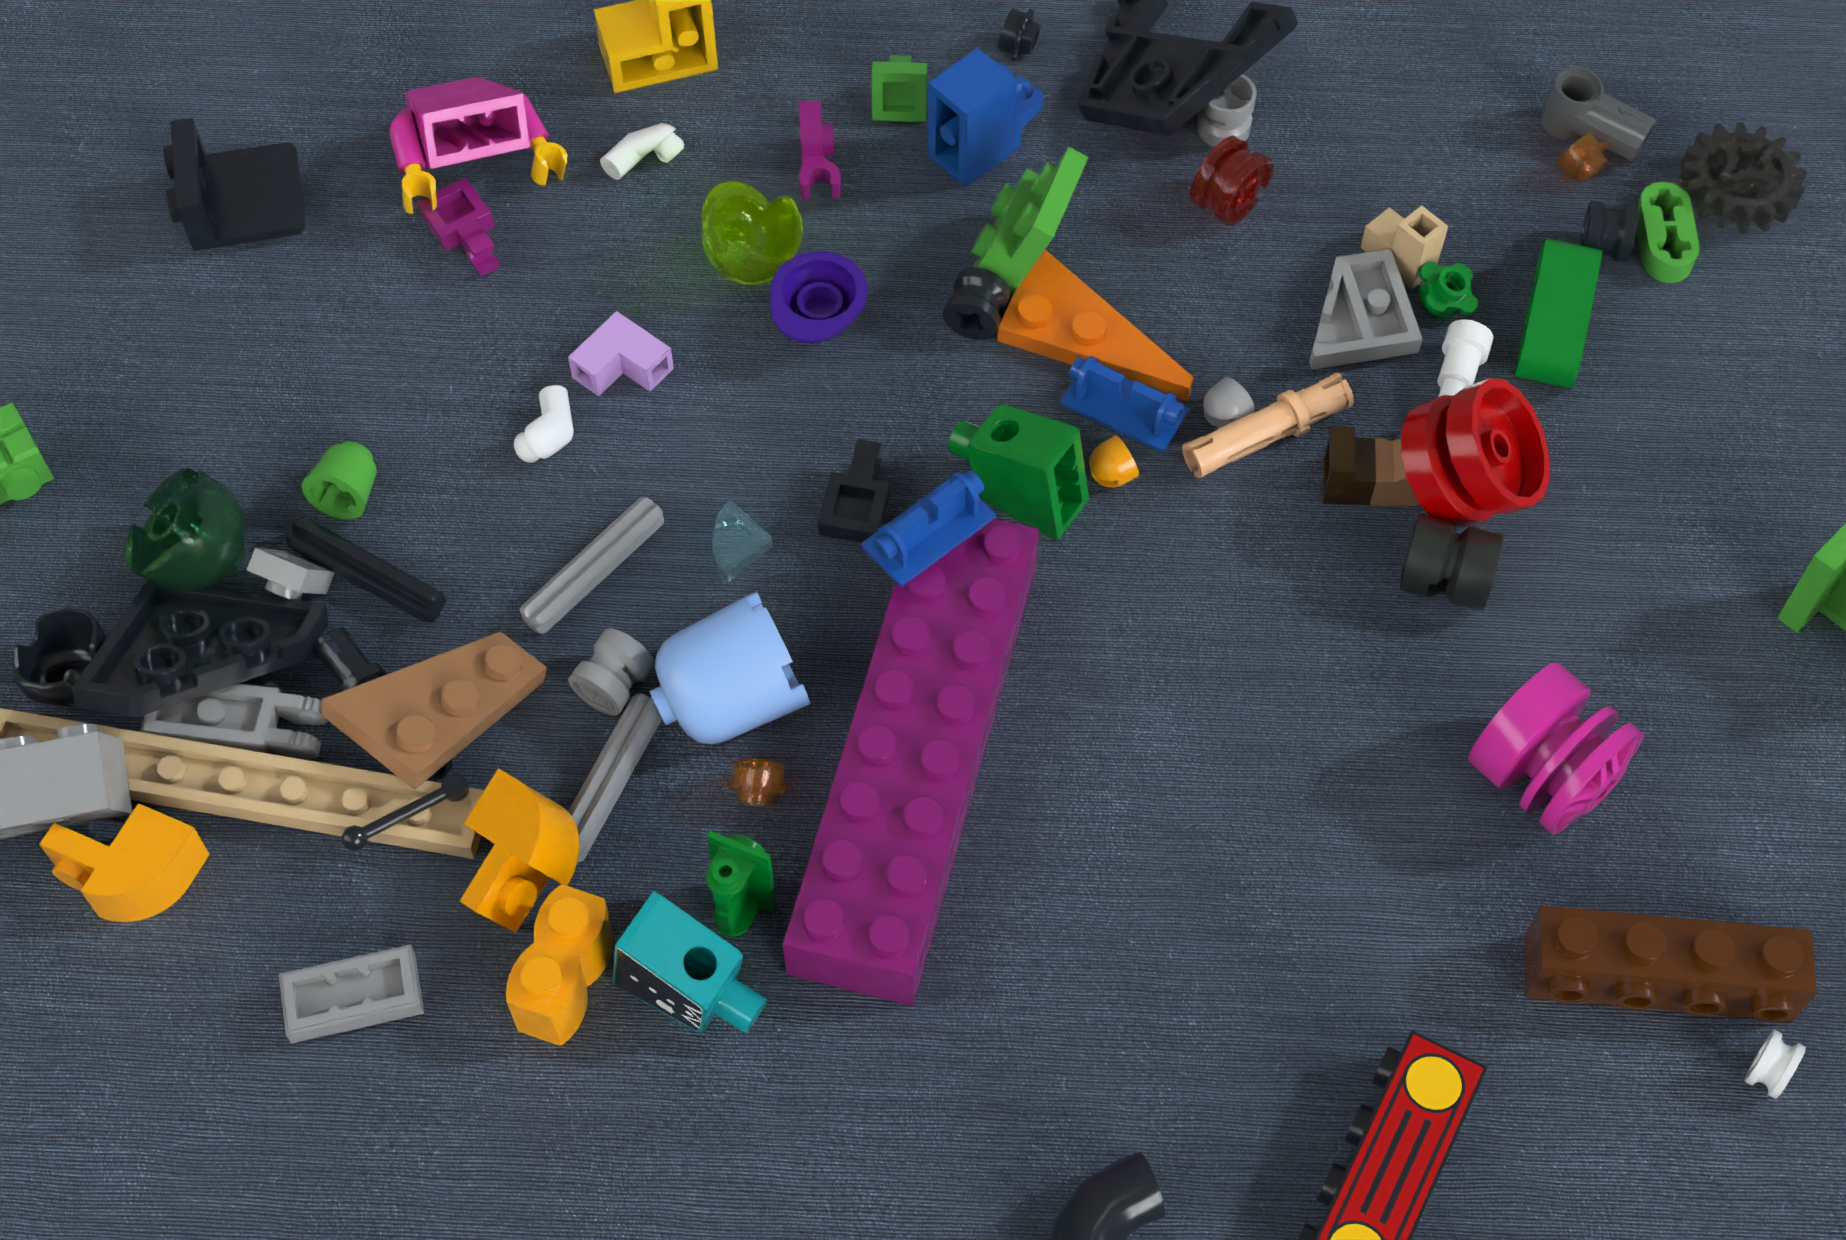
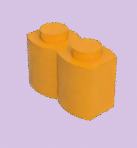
(552, 975)

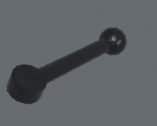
(453, 788)

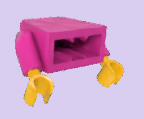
(463, 124)

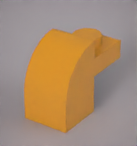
(531, 845)
(135, 875)

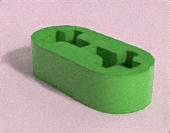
(1678, 231)

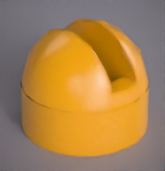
(1112, 463)

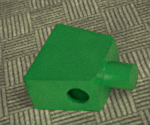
(1027, 466)

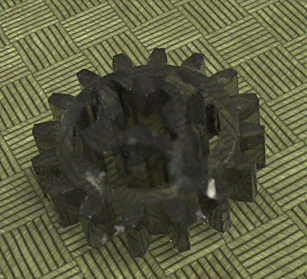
(1742, 177)

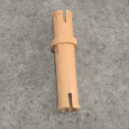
(1289, 415)

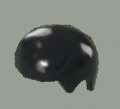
(57, 655)

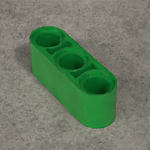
(1558, 313)

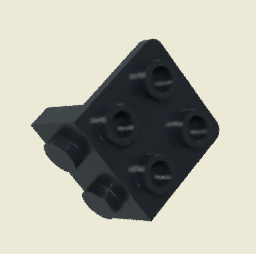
(232, 193)

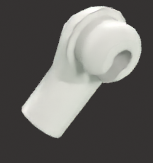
(637, 145)
(550, 430)

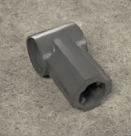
(1580, 106)

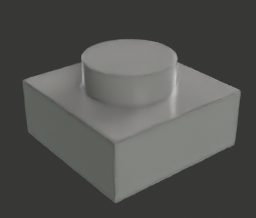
(289, 574)

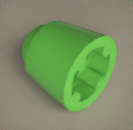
(341, 481)

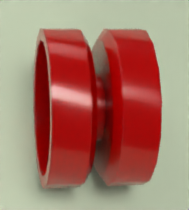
(1475, 453)

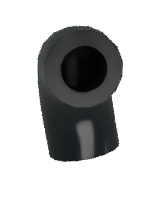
(1112, 1203)

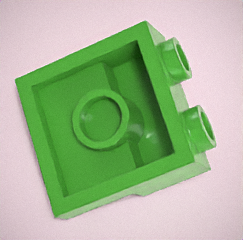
(1027, 218)

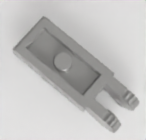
(242, 719)

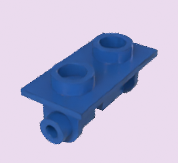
(1123, 404)
(930, 528)

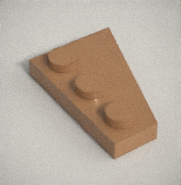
(435, 707)

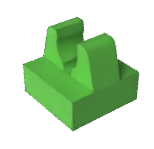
(899, 90)

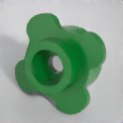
(1446, 290)

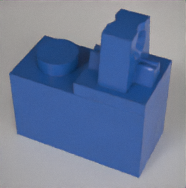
(977, 115)

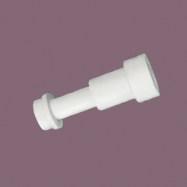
(1465, 349)

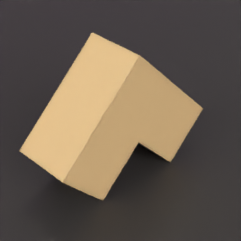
(1411, 239)

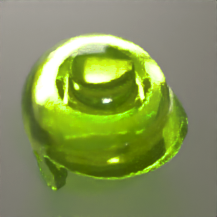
(746, 234)

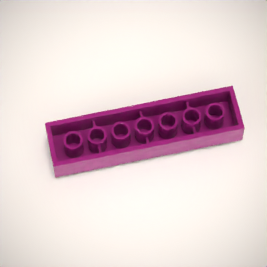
(911, 769)

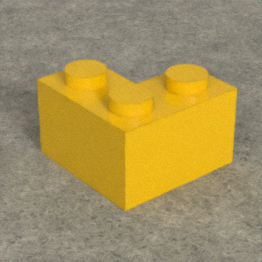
(656, 41)

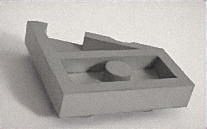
(1365, 313)

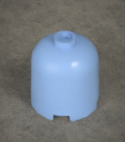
(727, 674)

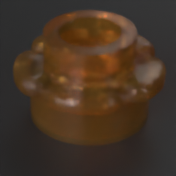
(1583, 158)
(757, 780)

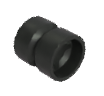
(1451, 562)

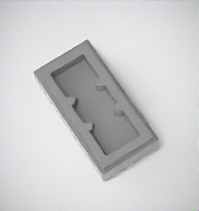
(350, 993)

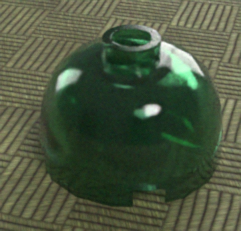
(191, 534)

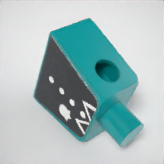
(664, 954)

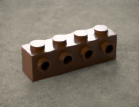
(1669, 964)

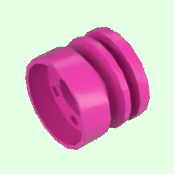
(1546, 740)

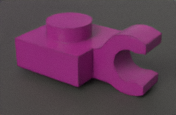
(816, 144)
(463, 220)

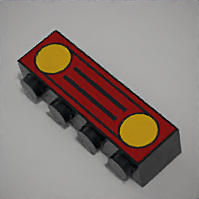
(1399, 1143)

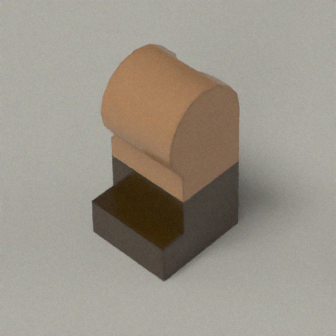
(1364, 471)

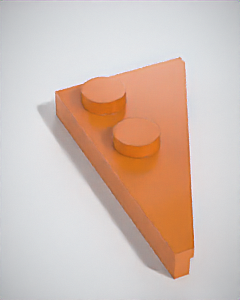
(1066, 319)

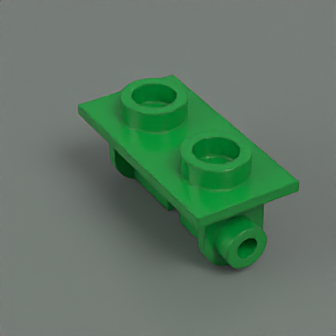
(739, 881)

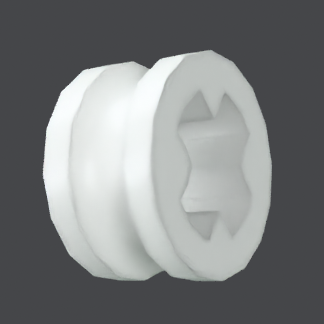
(1775, 1064)

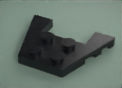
(1166, 79)

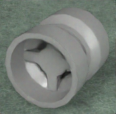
(1228, 113)
(611, 671)

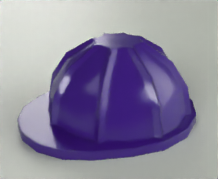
(817, 296)

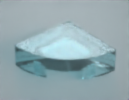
(737, 541)

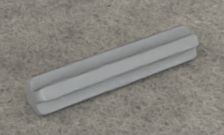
(592, 565)
(613, 769)

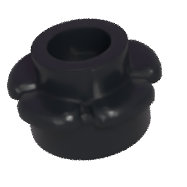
(1019, 33)

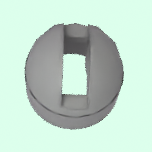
(1226, 403)

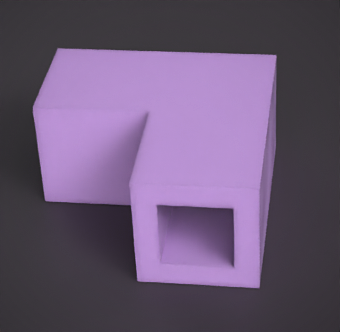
(620, 349)

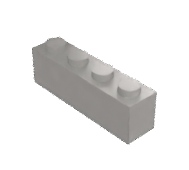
(62, 780)

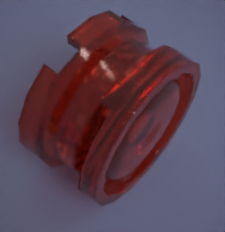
(1231, 180)

